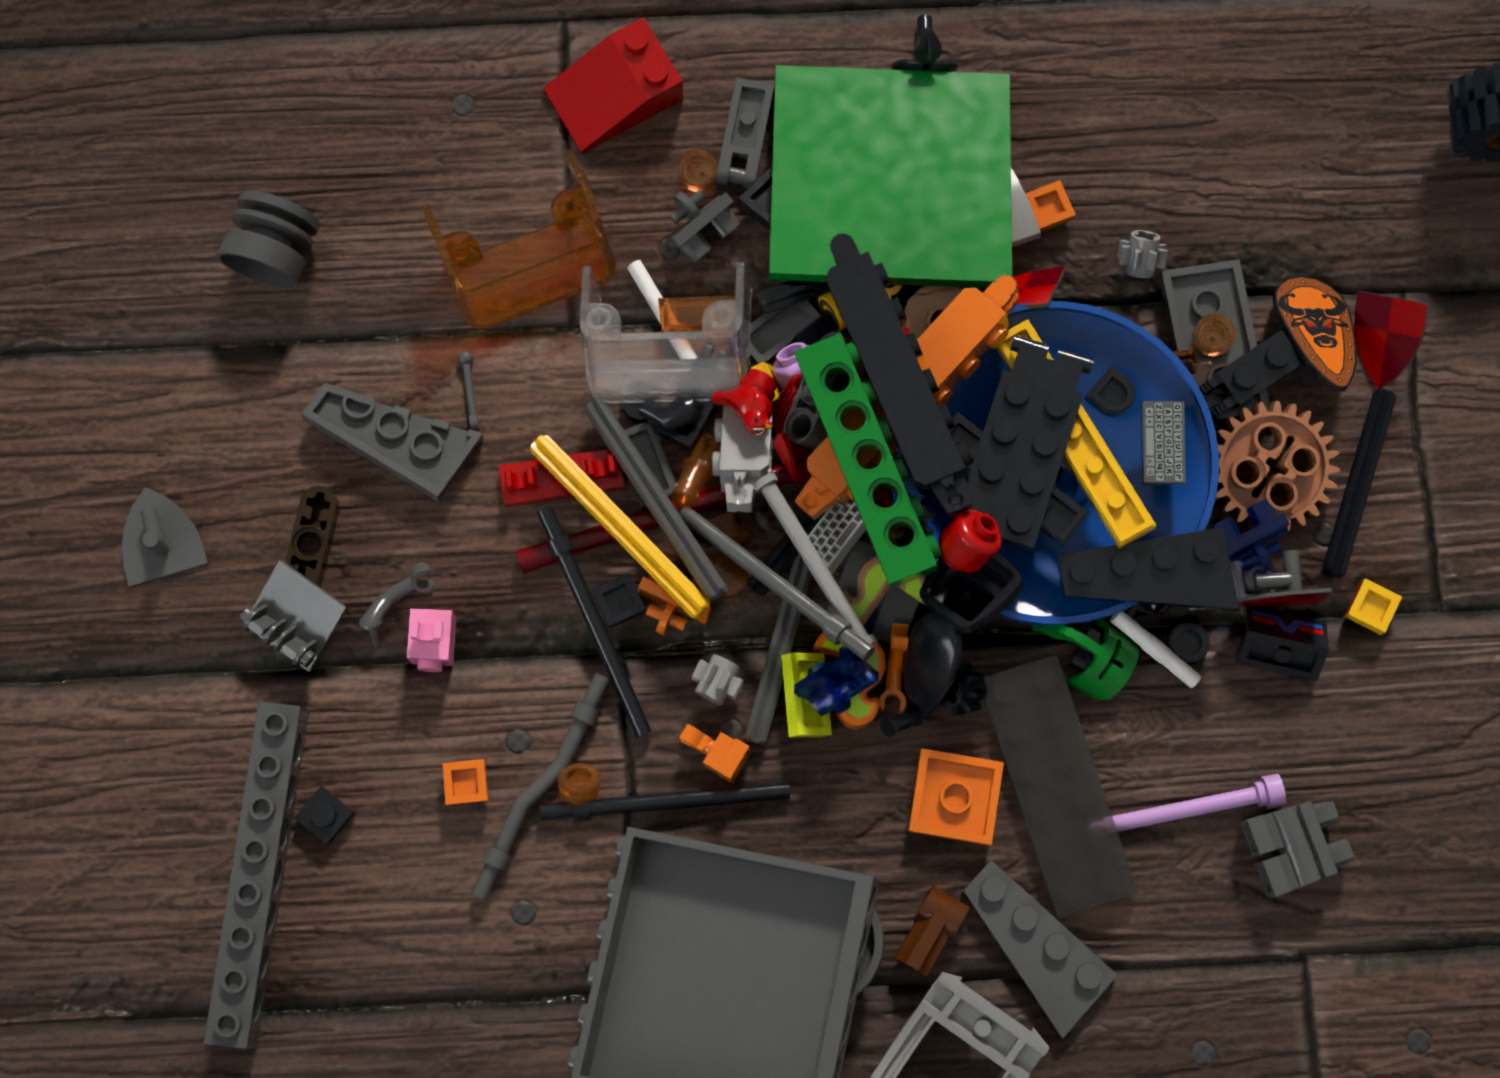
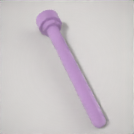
(1266, 792)

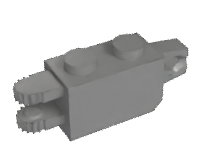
(741, 460)

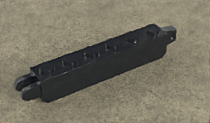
(897, 378)

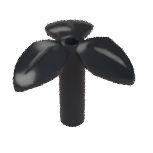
(926, 51)

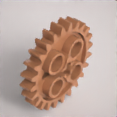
(1242, 445)

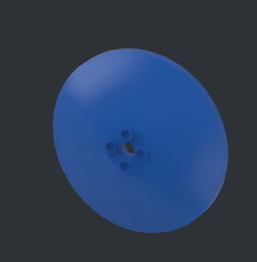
(1156, 377)

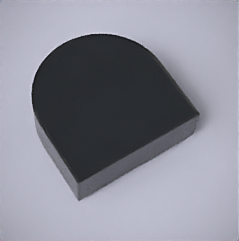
(1112, 394)

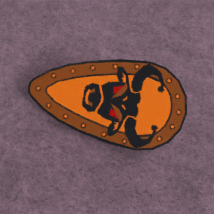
(1318, 328)

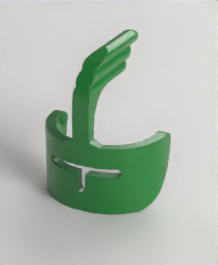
(1114, 677)

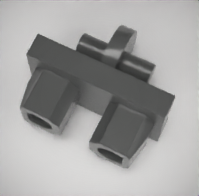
(715, 213)

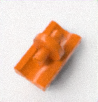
(652, 590)

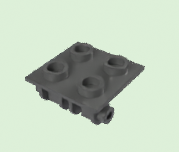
(293, 616)

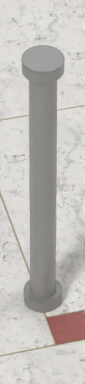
(809, 554)

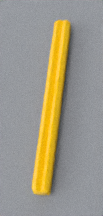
(619, 526)

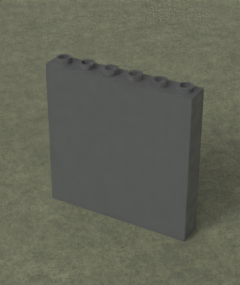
(722, 964)

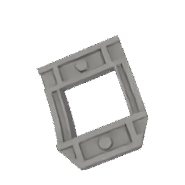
(973, 1021)

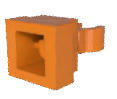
(723, 756)

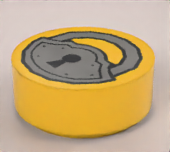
(828, 306)

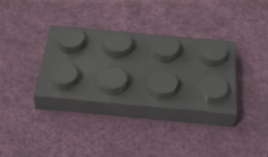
(1206, 290)

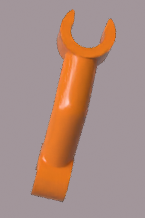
(895, 664)

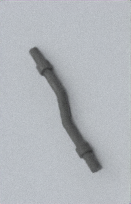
(497, 856)

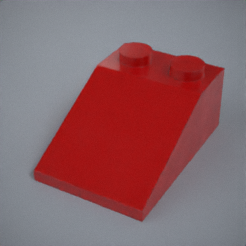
(615, 86)

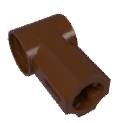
(935, 923)

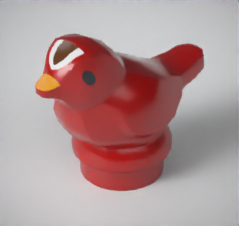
(751, 400)

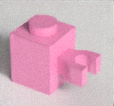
(431, 639)

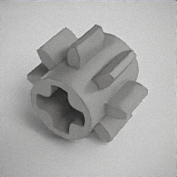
(1142, 254)
(717, 679)

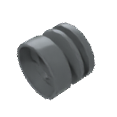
(268, 239)

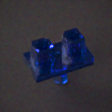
(1266, 528)
(835, 683)

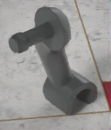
(375, 613)

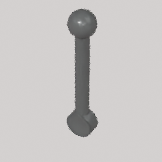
(465, 358)

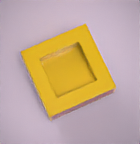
(1373, 606)

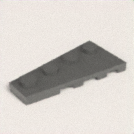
(408, 446)
(1048, 958)

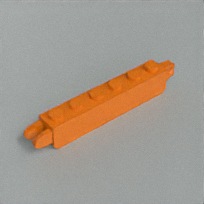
(951, 352)

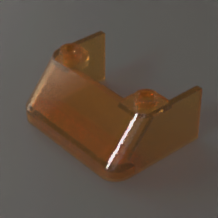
(533, 267)

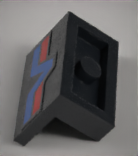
(1283, 643)

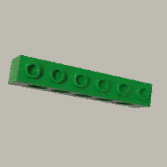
(818, 365)

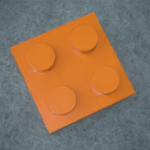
(955, 797)

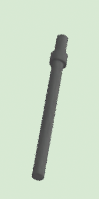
(834, 627)

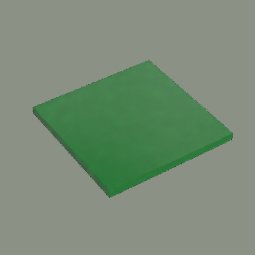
(898, 164)

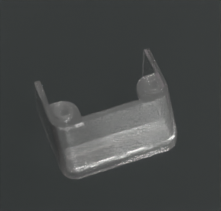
(665, 363)

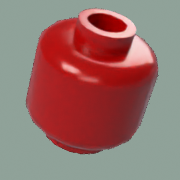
(970, 541)

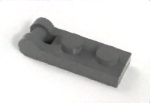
(745, 132)

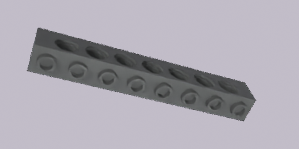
(257, 876)

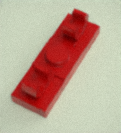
(533, 483)

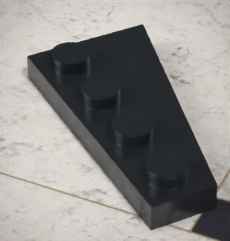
(1167, 570)

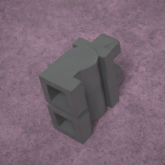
(1301, 846)

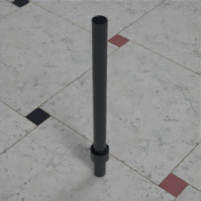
(561, 547)
(664, 801)

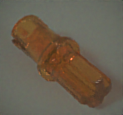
(695, 471)

